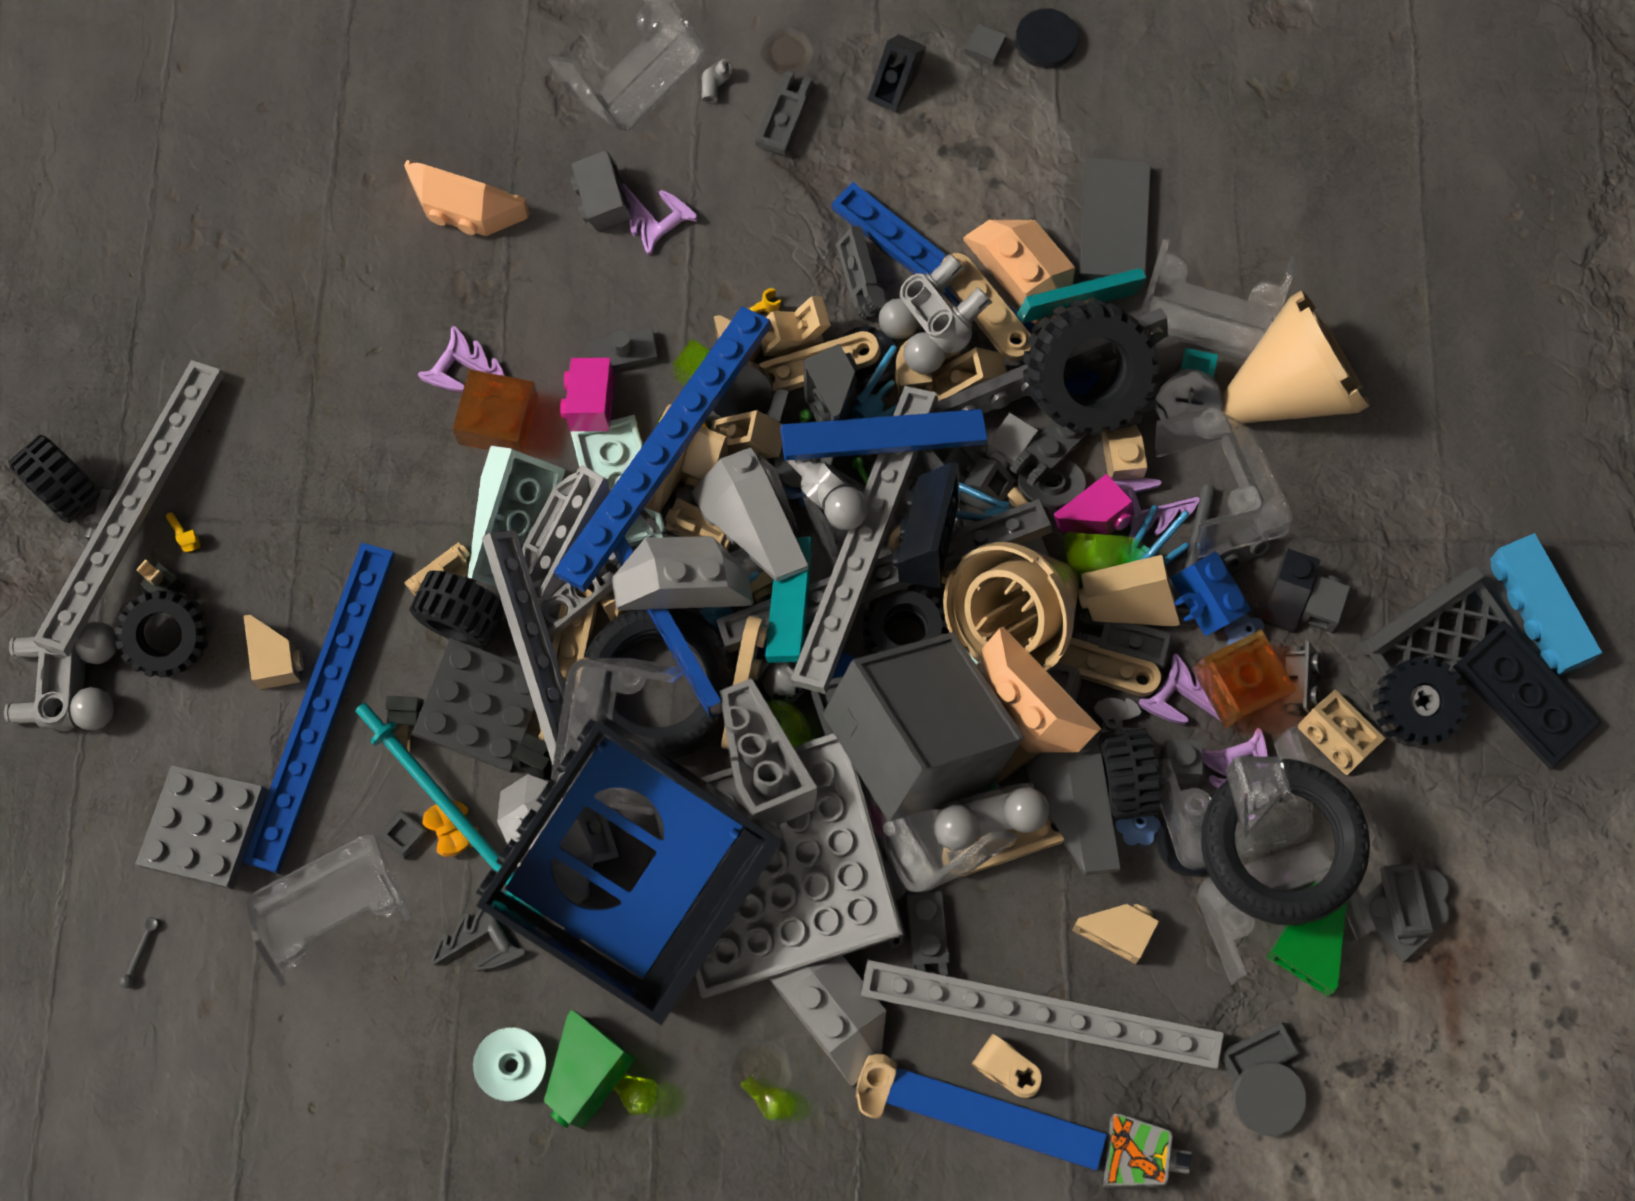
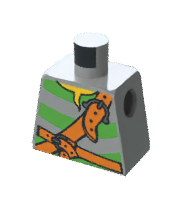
(1141, 1154)

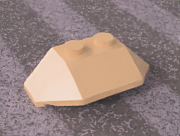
(464, 202)
(1021, 257)
(1034, 699)

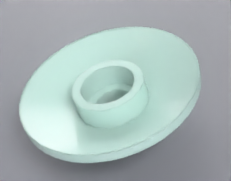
(497, 1051)

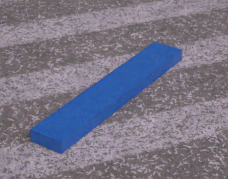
(883, 434)
(679, 647)
(996, 1119)

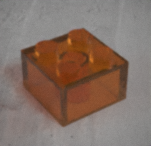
(495, 411)
(1243, 679)

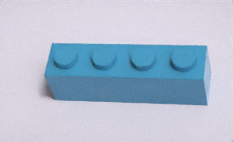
(1544, 605)

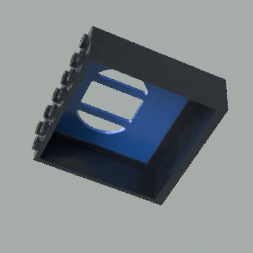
(649, 913)

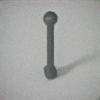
(151, 925)

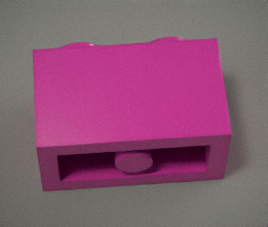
(588, 394)

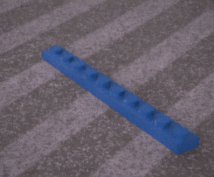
(918, 254)
(662, 449)
(319, 709)

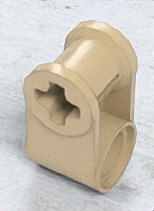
(1002, 1064)

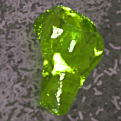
(637, 1094)
(772, 1102)

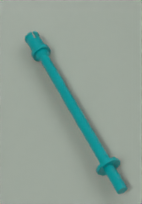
(385, 735)

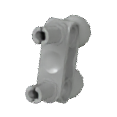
(925, 303)
(834, 493)
(62, 683)
(1009, 807)

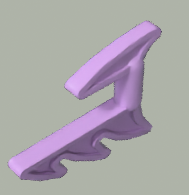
(651, 229)
(459, 351)
(1164, 513)
(1181, 681)
(1220, 759)

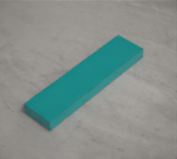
(1102, 289)
(789, 612)

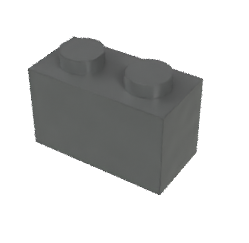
(600, 190)

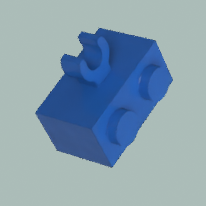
(1210, 594)

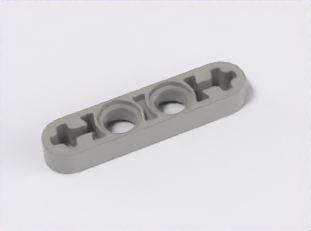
(577, 605)

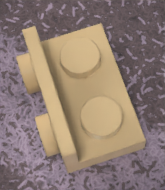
(1340, 732)

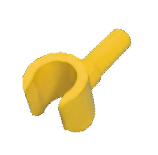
(764, 304)
(187, 540)

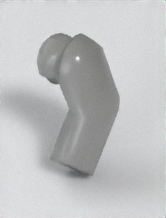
(713, 78)

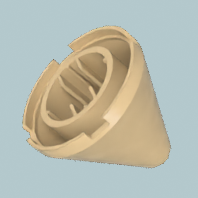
(1294, 371)
(1016, 591)

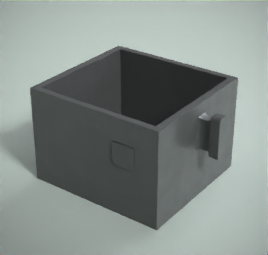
(921, 725)

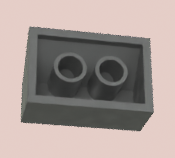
(830, 384)

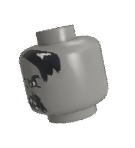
(778, 684)

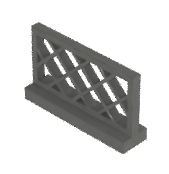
(1428, 610)

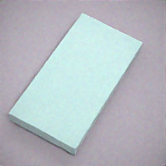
(609, 456)

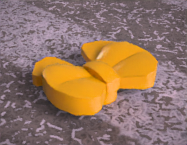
(451, 840)

